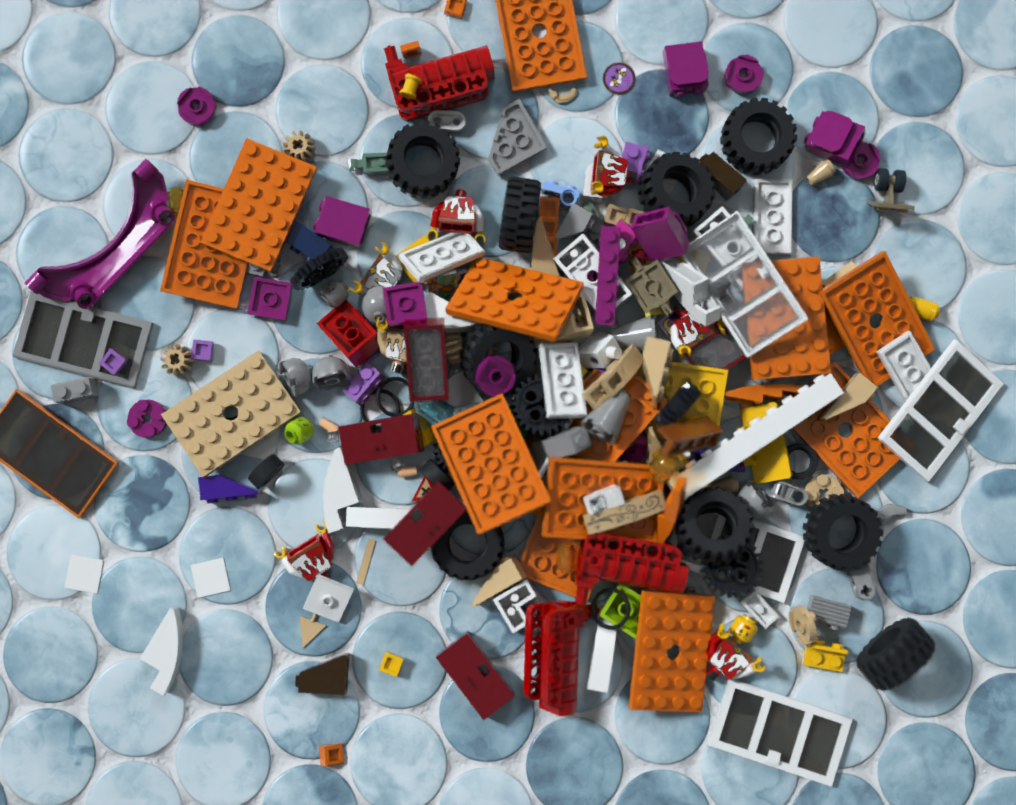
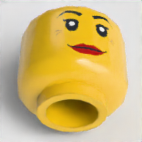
(743, 629)

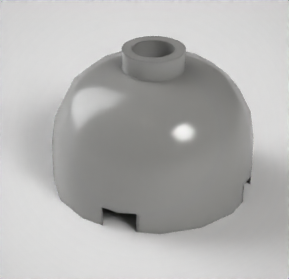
(374, 305)
(330, 373)
(297, 376)
(757, 500)

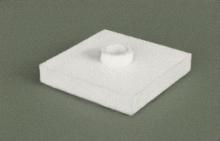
(328, 598)

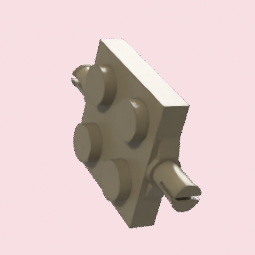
(651, 286)

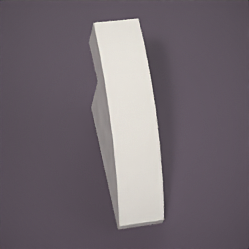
(692, 290)
(436, 309)
(338, 491)
(374, 517)
(165, 651)
(601, 657)

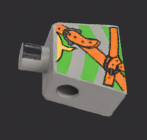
(445, 283)

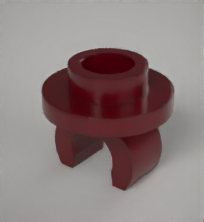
(642, 256)

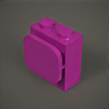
(686, 69)
(835, 138)
(342, 222)
(661, 233)

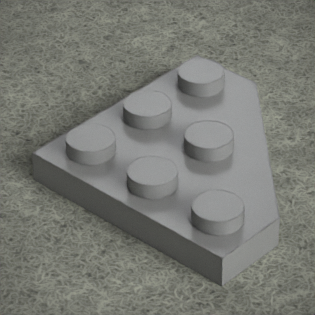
(514, 139)

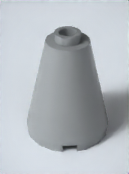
(636, 333)
(608, 418)

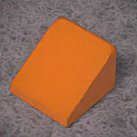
(331, 754)

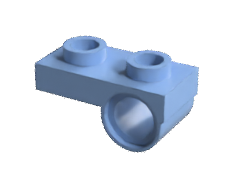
(553, 189)

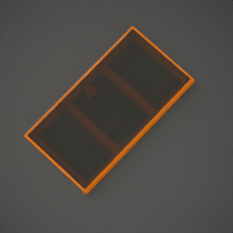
(52, 454)

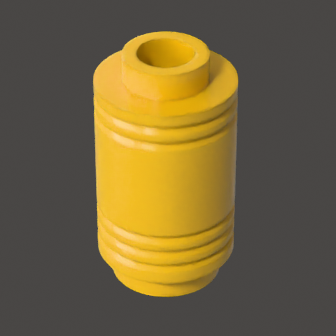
(925, 309)

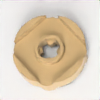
(821, 482)
(804, 624)

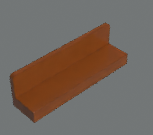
(689, 436)

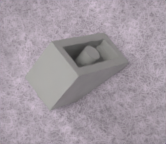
(576, 222)
(567, 442)

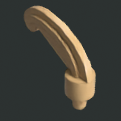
(562, 97)

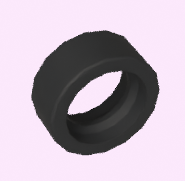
(812, 456)
(266, 471)
(435, 473)

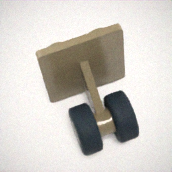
(890, 184)

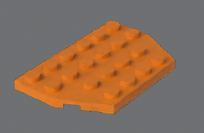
(637, 418)

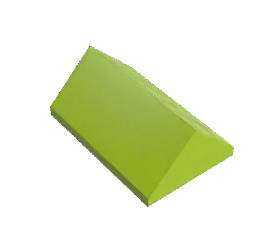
(615, 610)

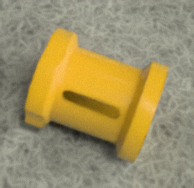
(410, 86)

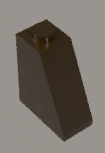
(725, 177)
(325, 677)

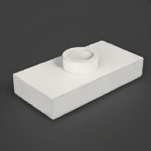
(759, 608)

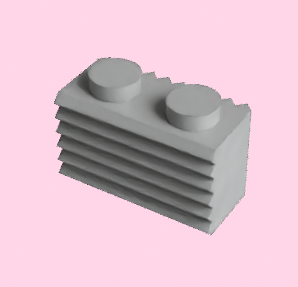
(75, 390)
(829, 612)

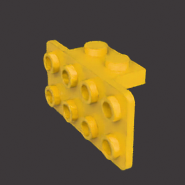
(772, 460)

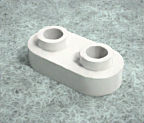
(447, 119)

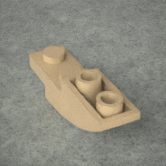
(614, 378)

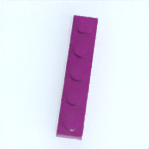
(607, 275)

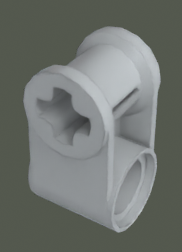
(784, 492)
(859, 579)

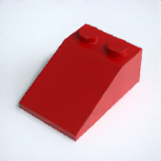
(350, 333)

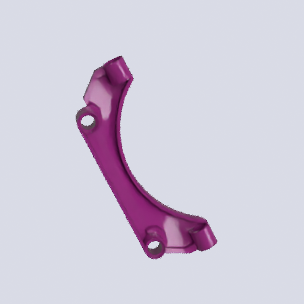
(102, 270)

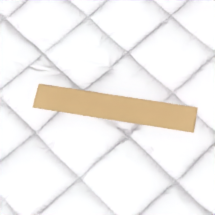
(365, 562)

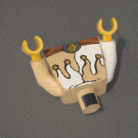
(392, 345)

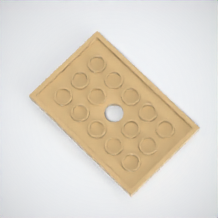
(200, 418)

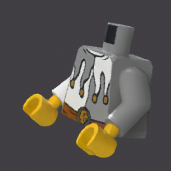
(384, 272)

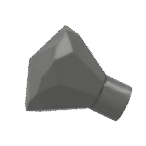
(718, 289)

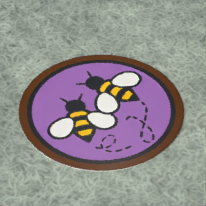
(619, 78)

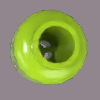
(299, 431)

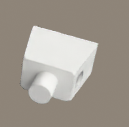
(599, 350)

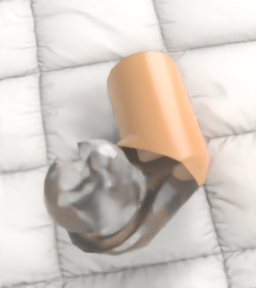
(332, 431)
(401, 470)

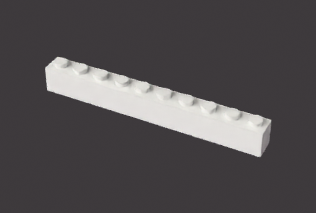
(758, 434)

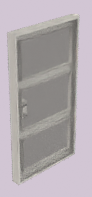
(758, 302)

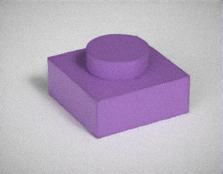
(202, 350)
(113, 361)

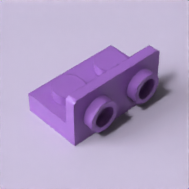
(636, 157)
(363, 384)

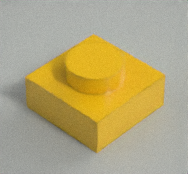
(391, 664)

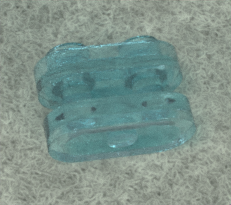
(434, 411)

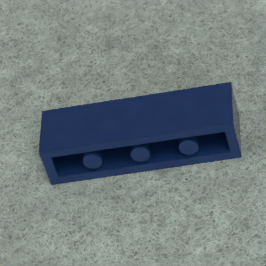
(307, 242)

